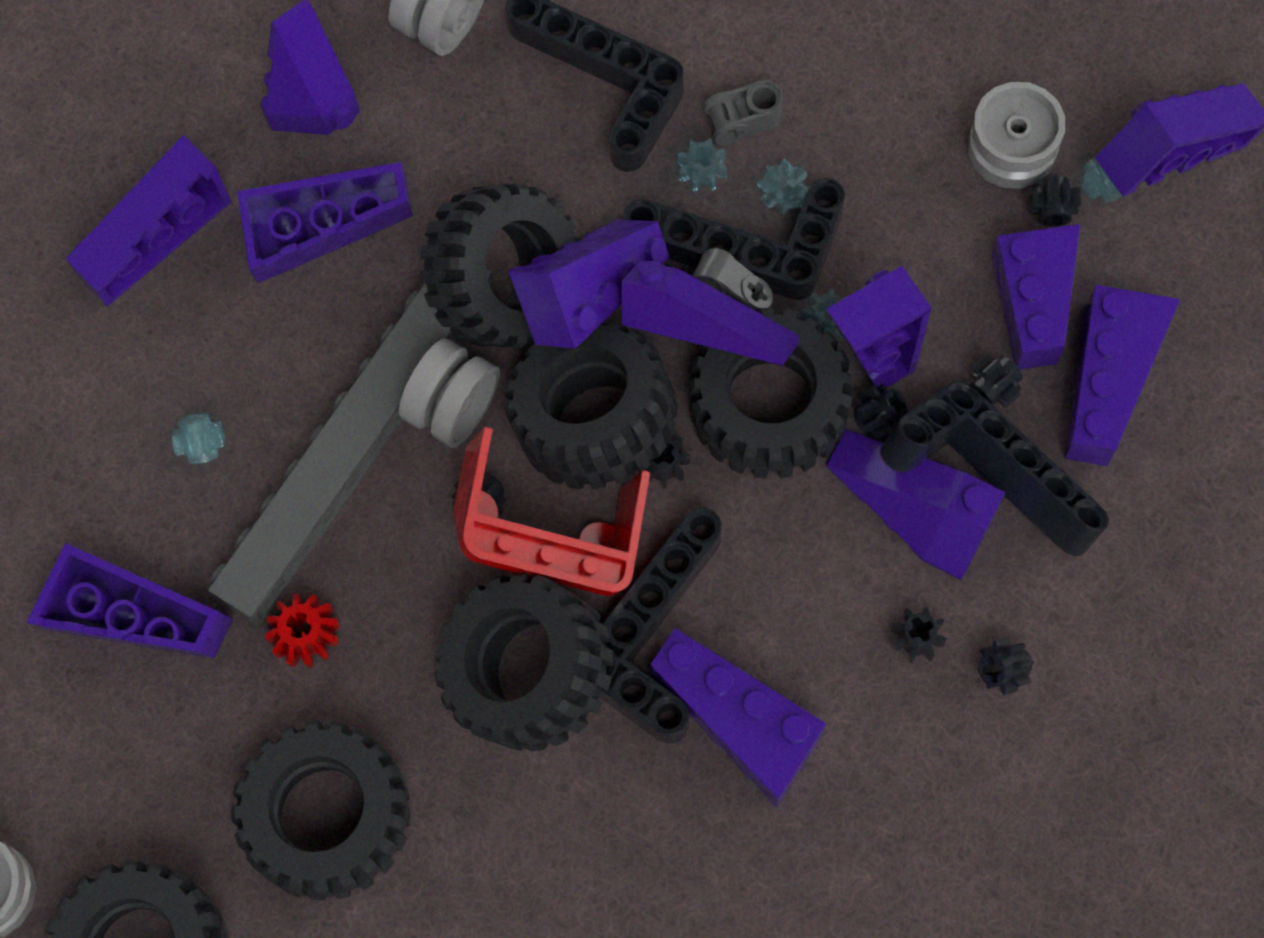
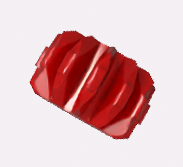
(286, 640)

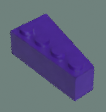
(1180, 135)
(318, 215)
(150, 222)
(582, 282)
(884, 325)
(1115, 358)
(124, 608)
(741, 715)

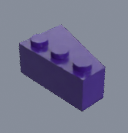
(1036, 290)

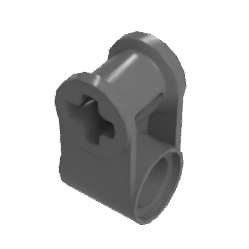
(741, 111)
(731, 278)

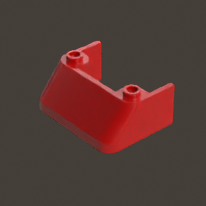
(594, 562)

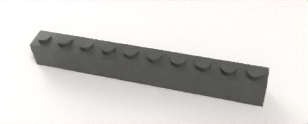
(329, 469)

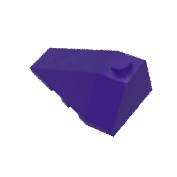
(305, 78)
(687, 309)
(930, 508)

